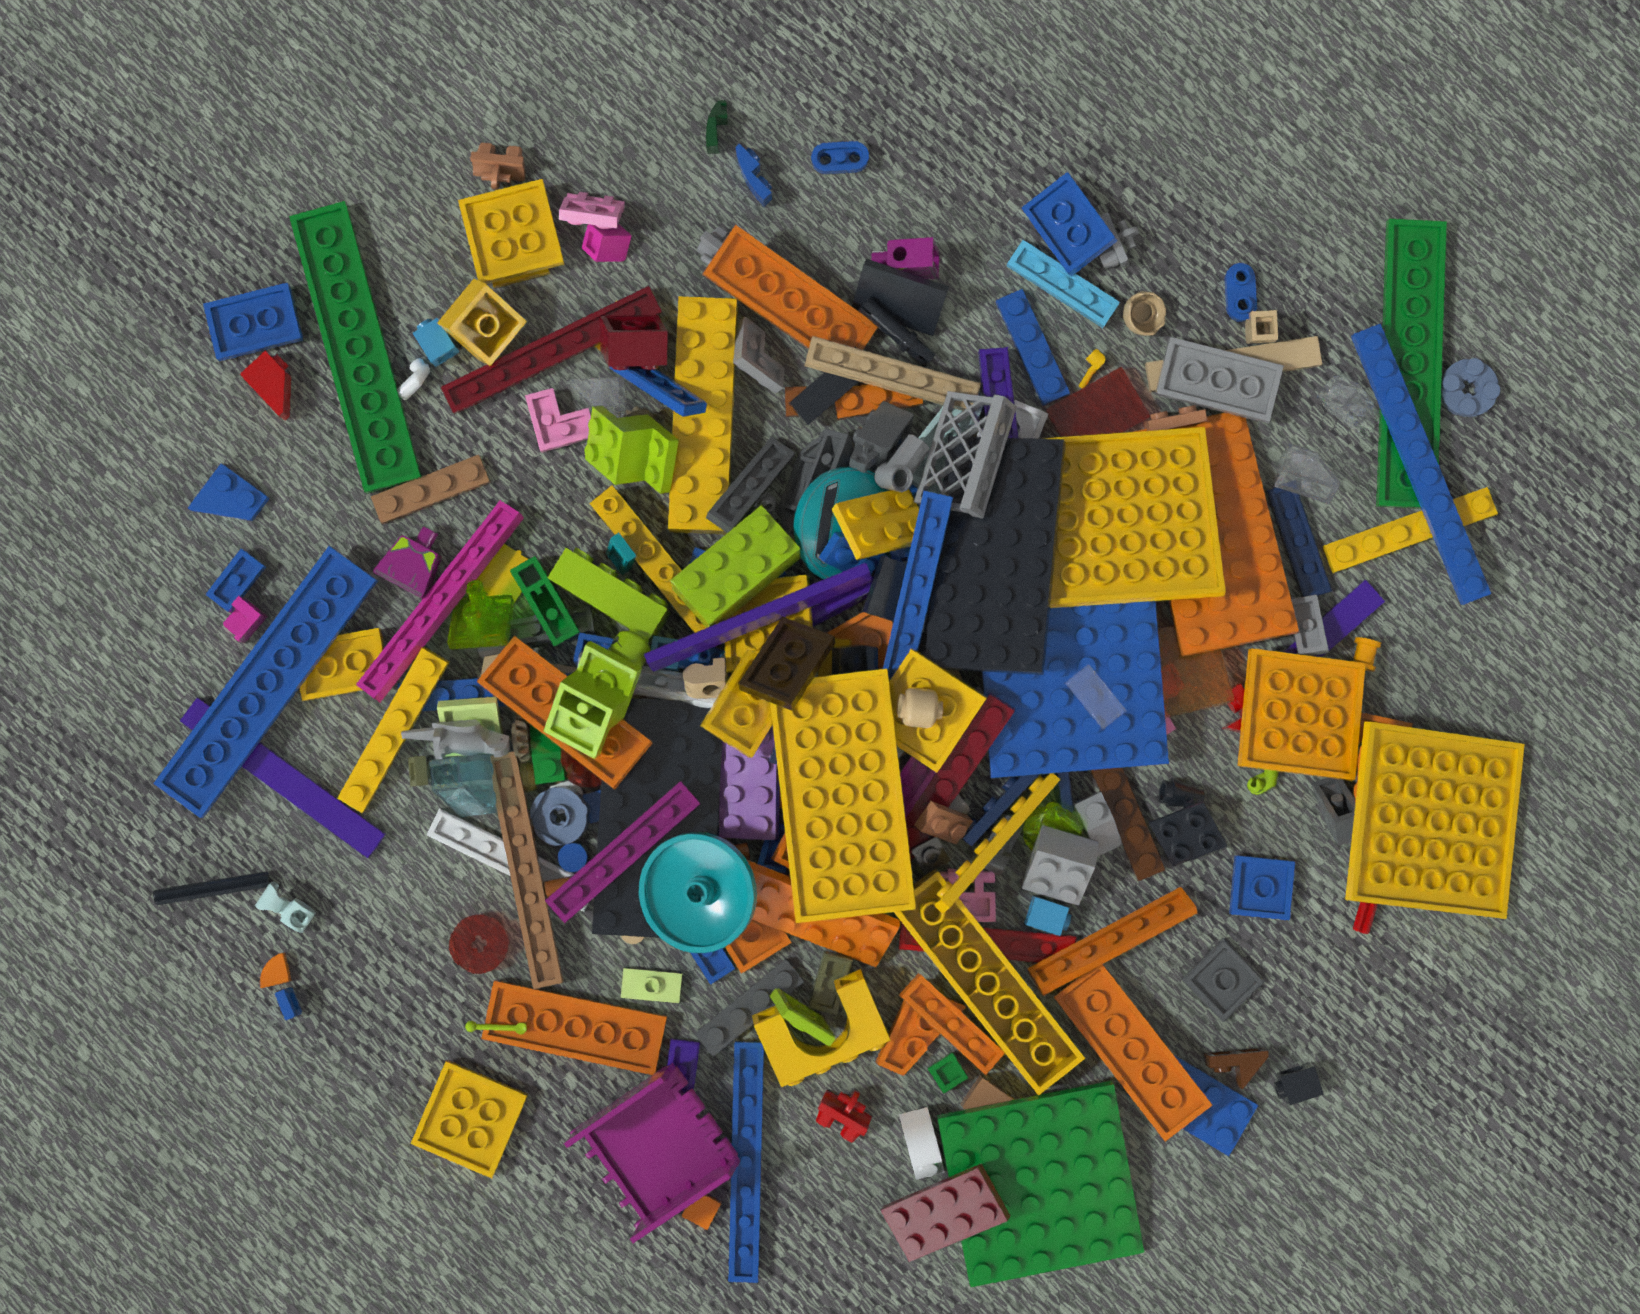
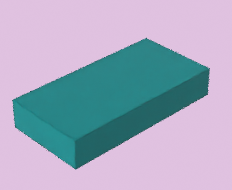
(620, 554)

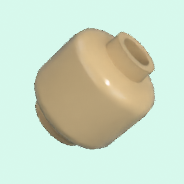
(919, 707)

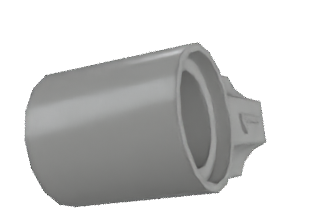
(902, 464)

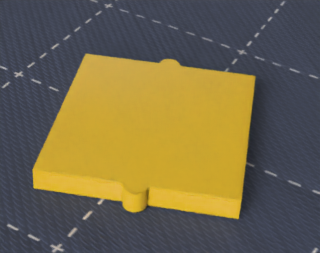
(497, 575)

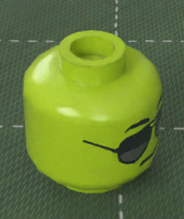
(631, 646)

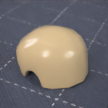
(1144, 313)

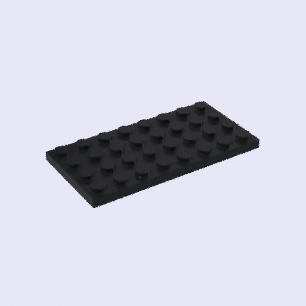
(999, 568)
(678, 753)

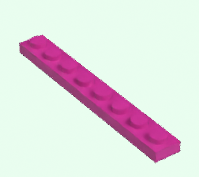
(439, 601)

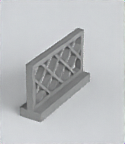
(987, 452)

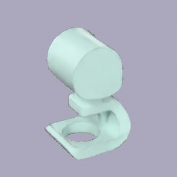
(293, 914)

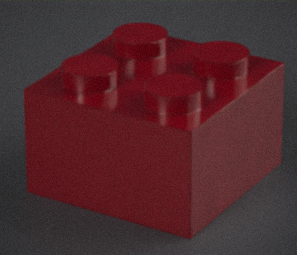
(633, 341)

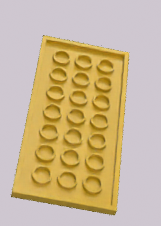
(843, 799)

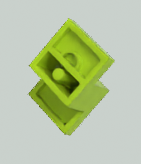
(631, 449)
(592, 699)

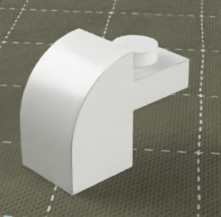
(921, 1143)

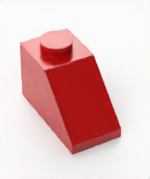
(271, 382)

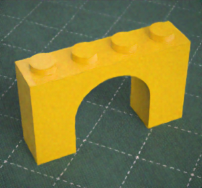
(796, 1060)

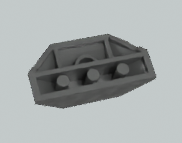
(822, 454)

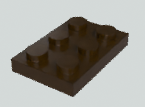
(787, 663)

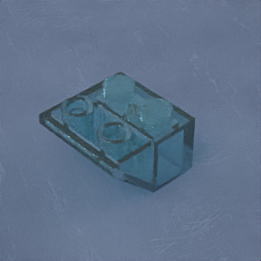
(465, 784)

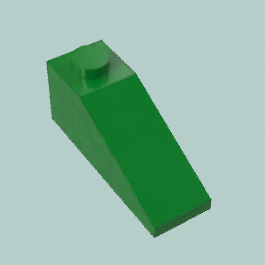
(545, 600)
(546, 759)

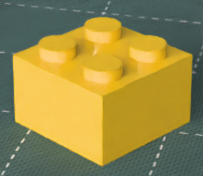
(482, 322)

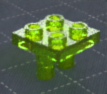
(480, 619)

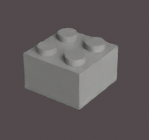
(1060, 865)

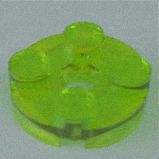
(1051, 816)

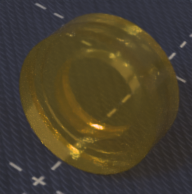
(528, 777)

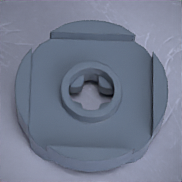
(1473, 372)
(545, 822)

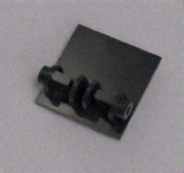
(1188, 832)

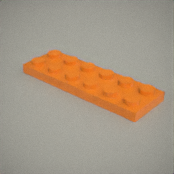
(785, 293)
(529, 688)
(857, 937)
(576, 1027)
(1133, 1051)

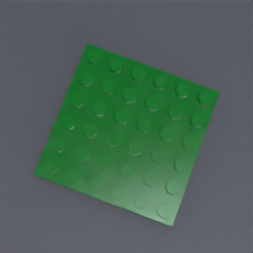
(1060, 1176)

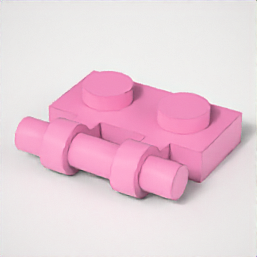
(591, 210)
(979, 903)

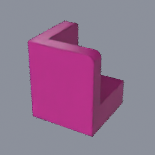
(606, 244)
(244, 619)

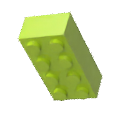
(736, 568)
(608, 594)

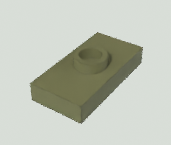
(824, 994)

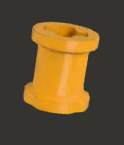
(1366, 652)

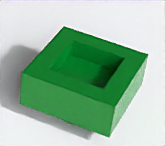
(947, 1072)

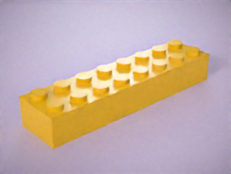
(705, 440)
(990, 986)

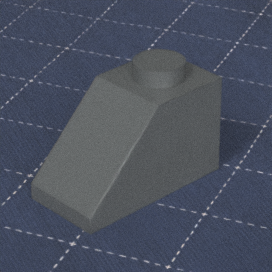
(1336, 807)

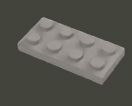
(1219, 380)

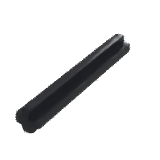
(211, 888)

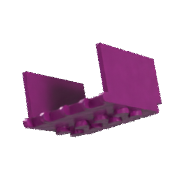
(658, 1148)

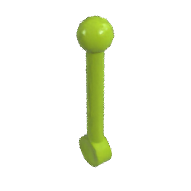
(520, 1028)

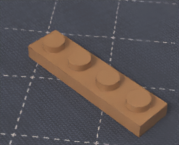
(430, 489)

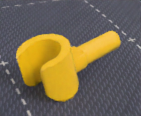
(1097, 360)

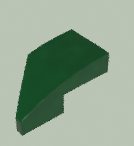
(717, 116)

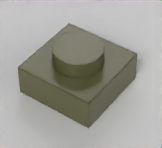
(418, 771)

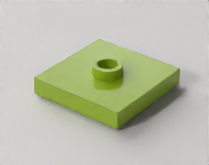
(802, 1017)

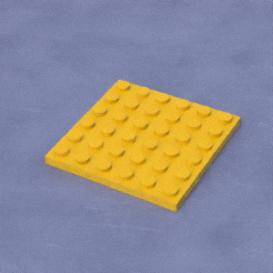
(1136, 520)
(1434, 820)

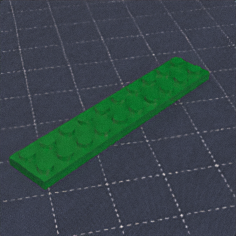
(1415, 334)
(355, 347)

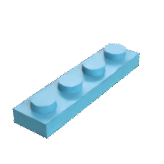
(1054, 279)

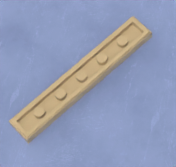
(1292, 354)
(886, 372)

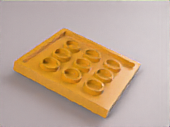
(1301, 714)

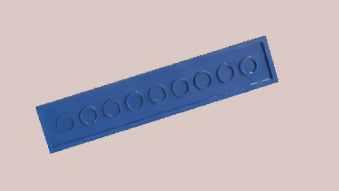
(265, 682)

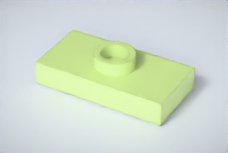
(651, 985)

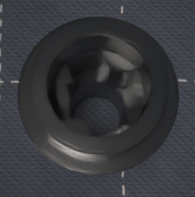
(1174, 792)

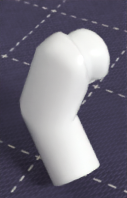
(415, 381)

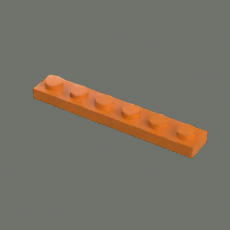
(1112, 941)

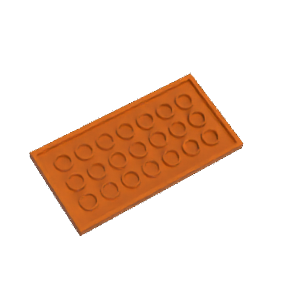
(1256, 588)

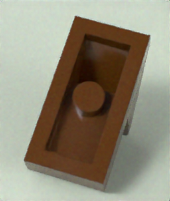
(1245, 1061)

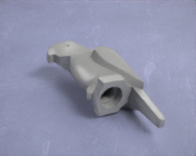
(461, 737)

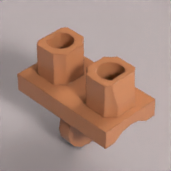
(498, 167)

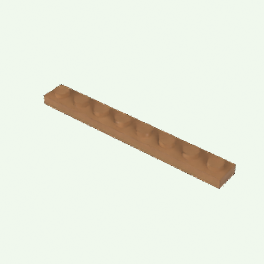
(525, 872)

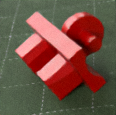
(846, 1111)

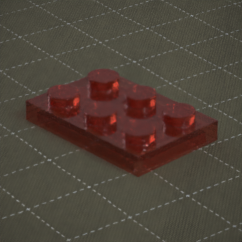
(1099, 408)

